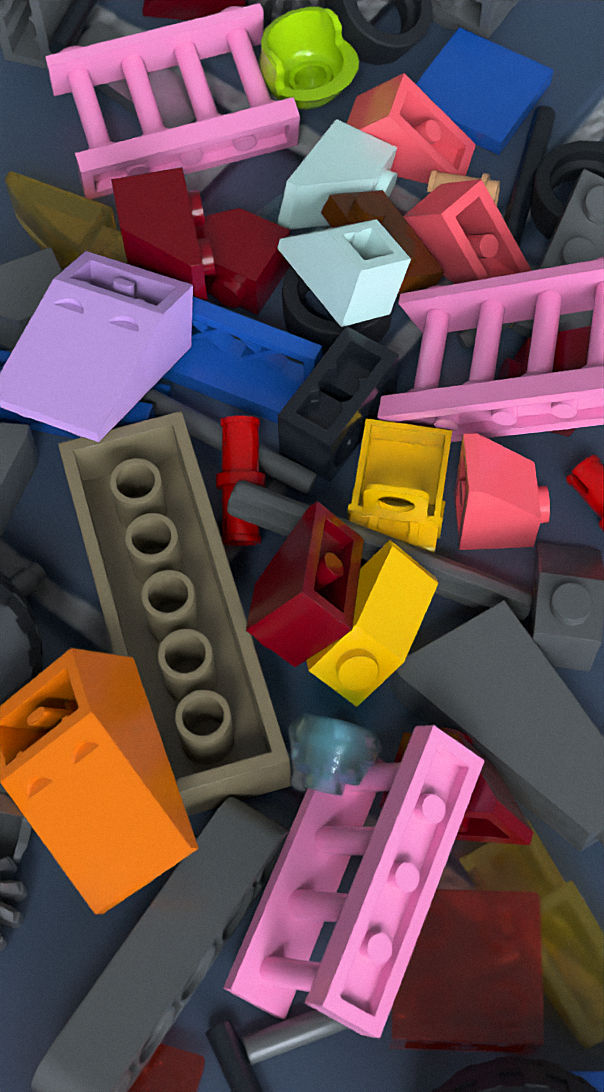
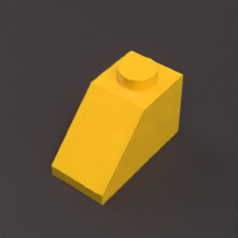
(387, 616)

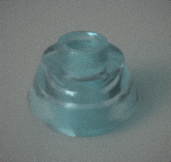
(331, 752)

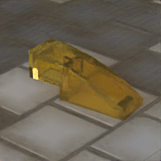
(64, 220)
(569, 933)

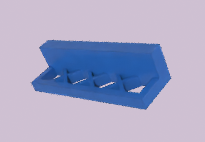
(245, 372)

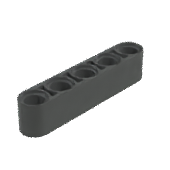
(165, 955)

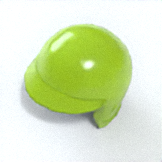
(307, 57)

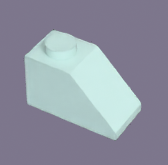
(338, 164)

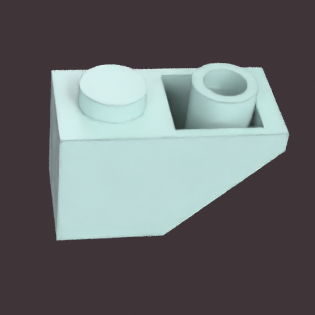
(349, 269)

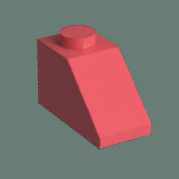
(416, 126)
(466, 233)
(497, 497)

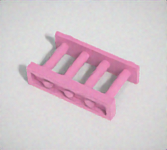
(194, 146)
(513, 405)
(386, 900)

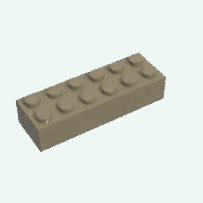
(176, 608)

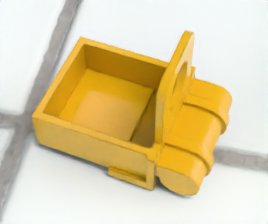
(401, 481)

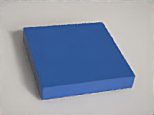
(484, 88)

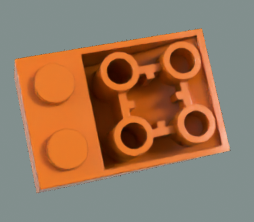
(94, 775)

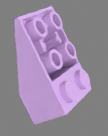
(97, 345)

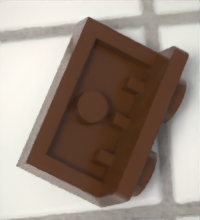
(373, 205)

